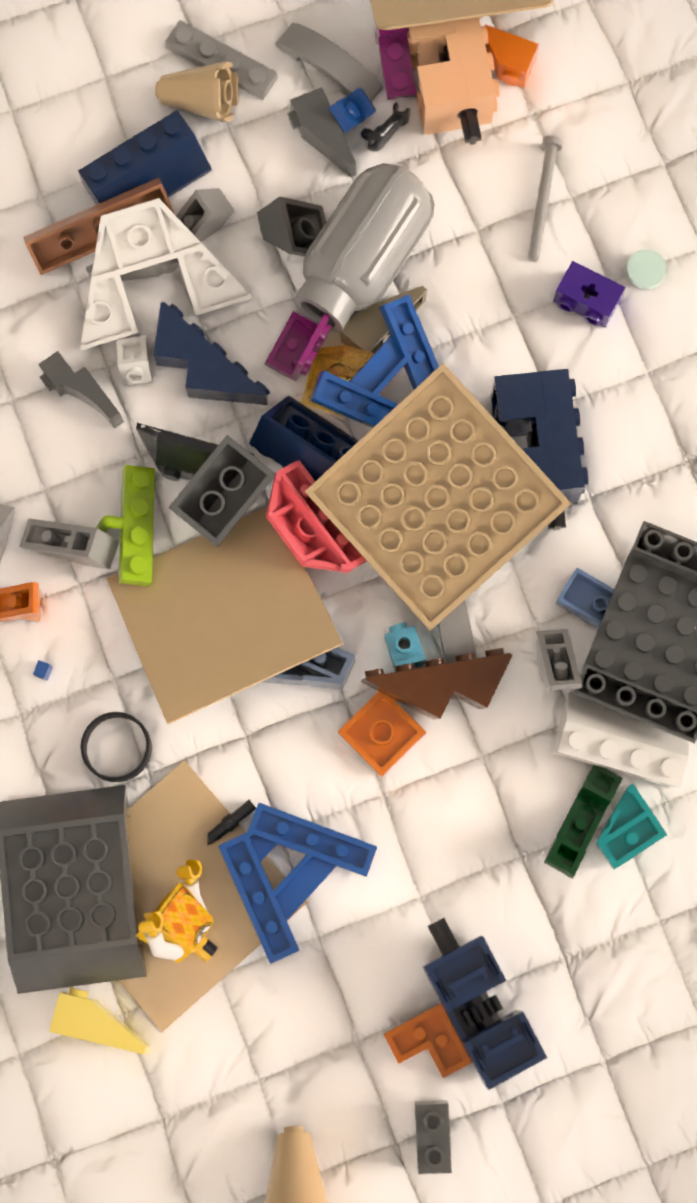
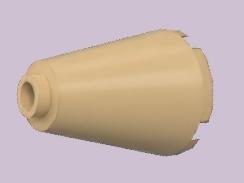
(201, 91)
(295, 1170)

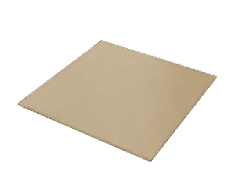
(223, 617)
(163, 833)

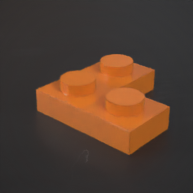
(432, 1032)

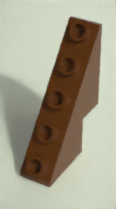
(432, 686)

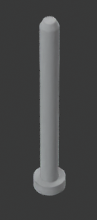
(551, 145)

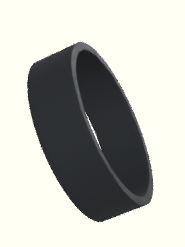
(89, 729)

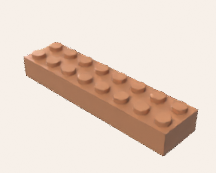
(78, 234)

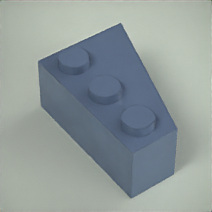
(324, 671)

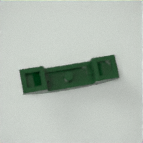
(582, 820)

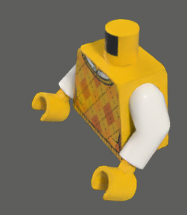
(180, 920)

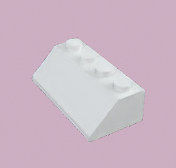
(619, 743)

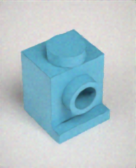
(399, 656)

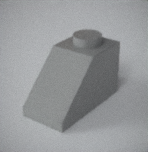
(205, 212)

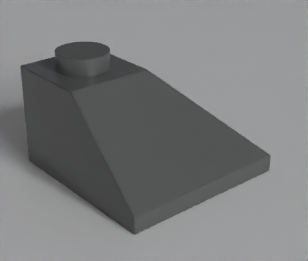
(291, 224)

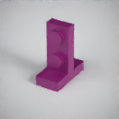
(395, 62)

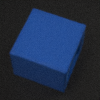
(42, 670)

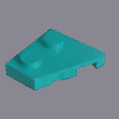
(629, 829)

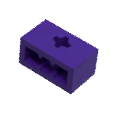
(582, 281)

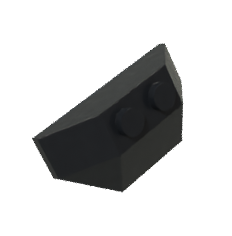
(174, 453)

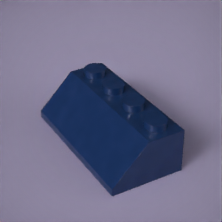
(160, 151)
(297, 433)

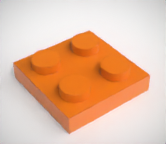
(381, 732)

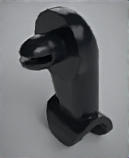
(382, 134)

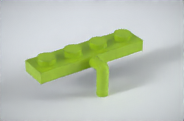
(134, 525)

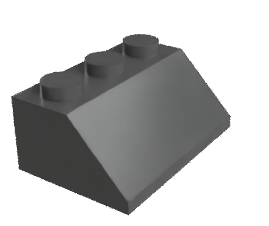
(222, 491)

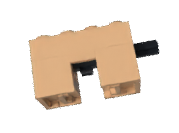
(454, 77)

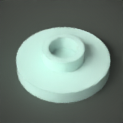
(646, 269)

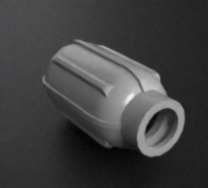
(364, 244)

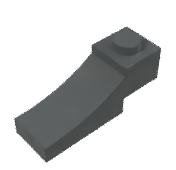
(82, 385)

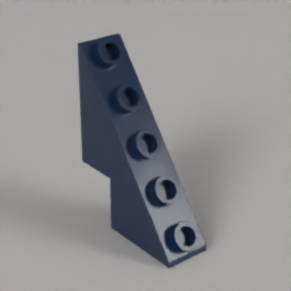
(209, 371)

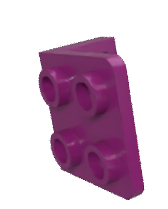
(295, 345)

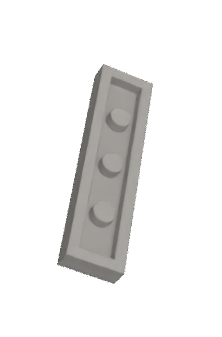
(206, 50)

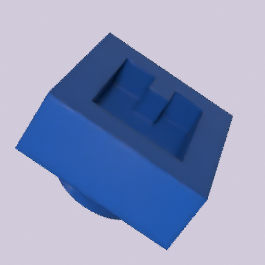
(352, 110)

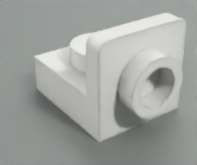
(133, 360)

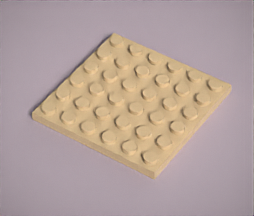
(437, 497)

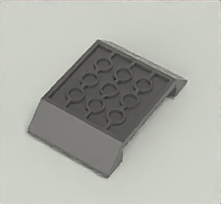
(648, 637)
(68, 890)

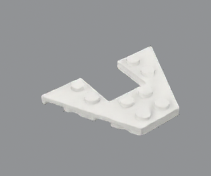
(139, 239)

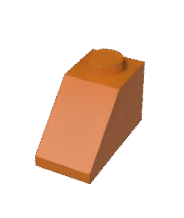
(511, 56)

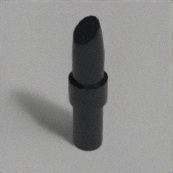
(230, 822)

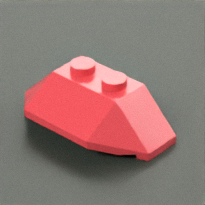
(304, 525)

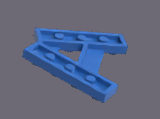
(405, 347)
(324, 852)

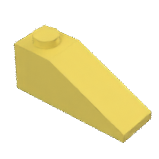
(90, 1021)

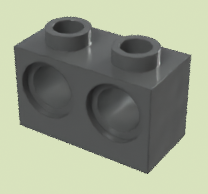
(433, 1137)

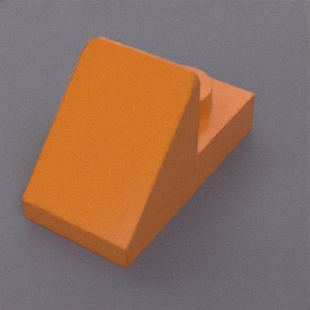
(20, 602)

